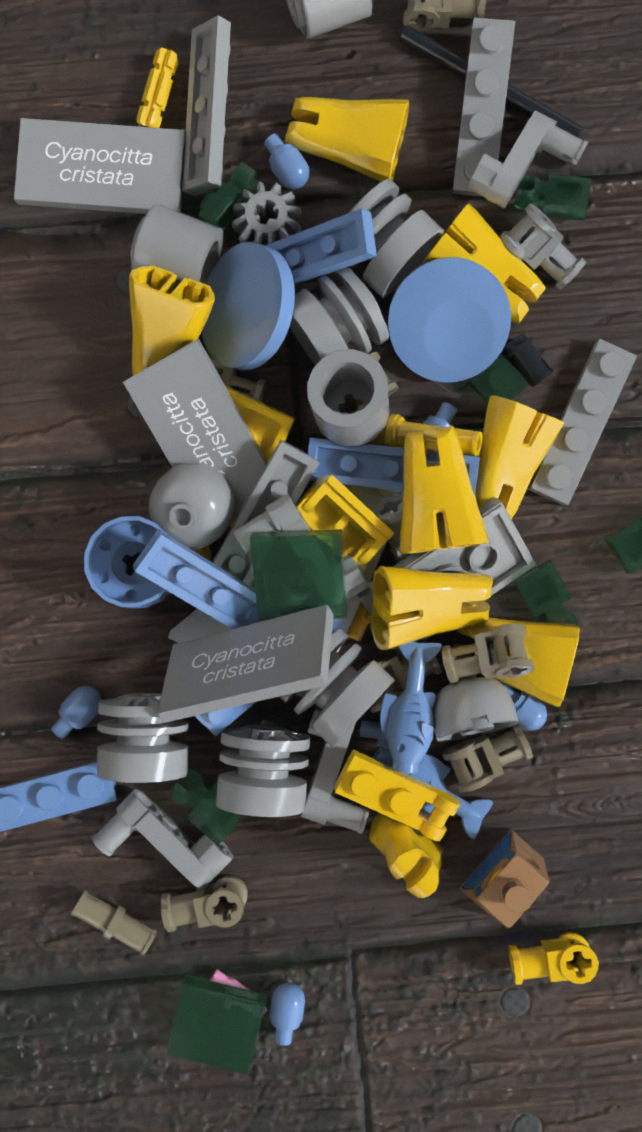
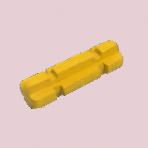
(157, 88)

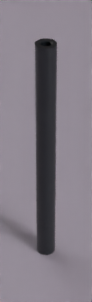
(459, 64)

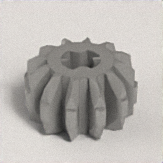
(261, 205)

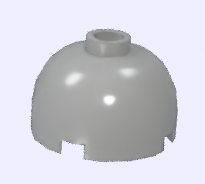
(193, 504)
(472, 708)

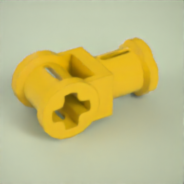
(553, 960)

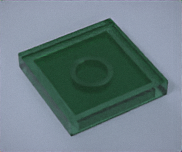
(298, 572)
(216, 1024)

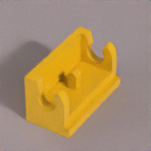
(333, 507)

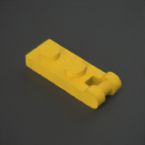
(395, 794)

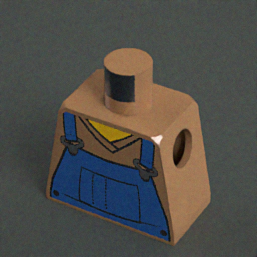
(507, 881)

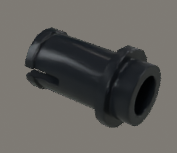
(528, 359)

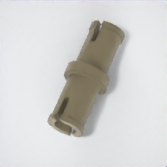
(114, 922)

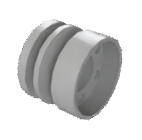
(398, 242)
(341, 316)
(346, 694)
(142, 742)
(262, 779)

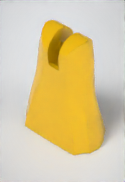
(351, 132)
(475, 240)
(165, 316)
(512, 450)
(438, 497)
(423, 603)
(552, 652)
(408, 854)

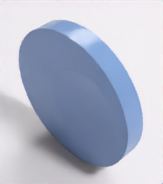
(250, 306)
(449, 319)

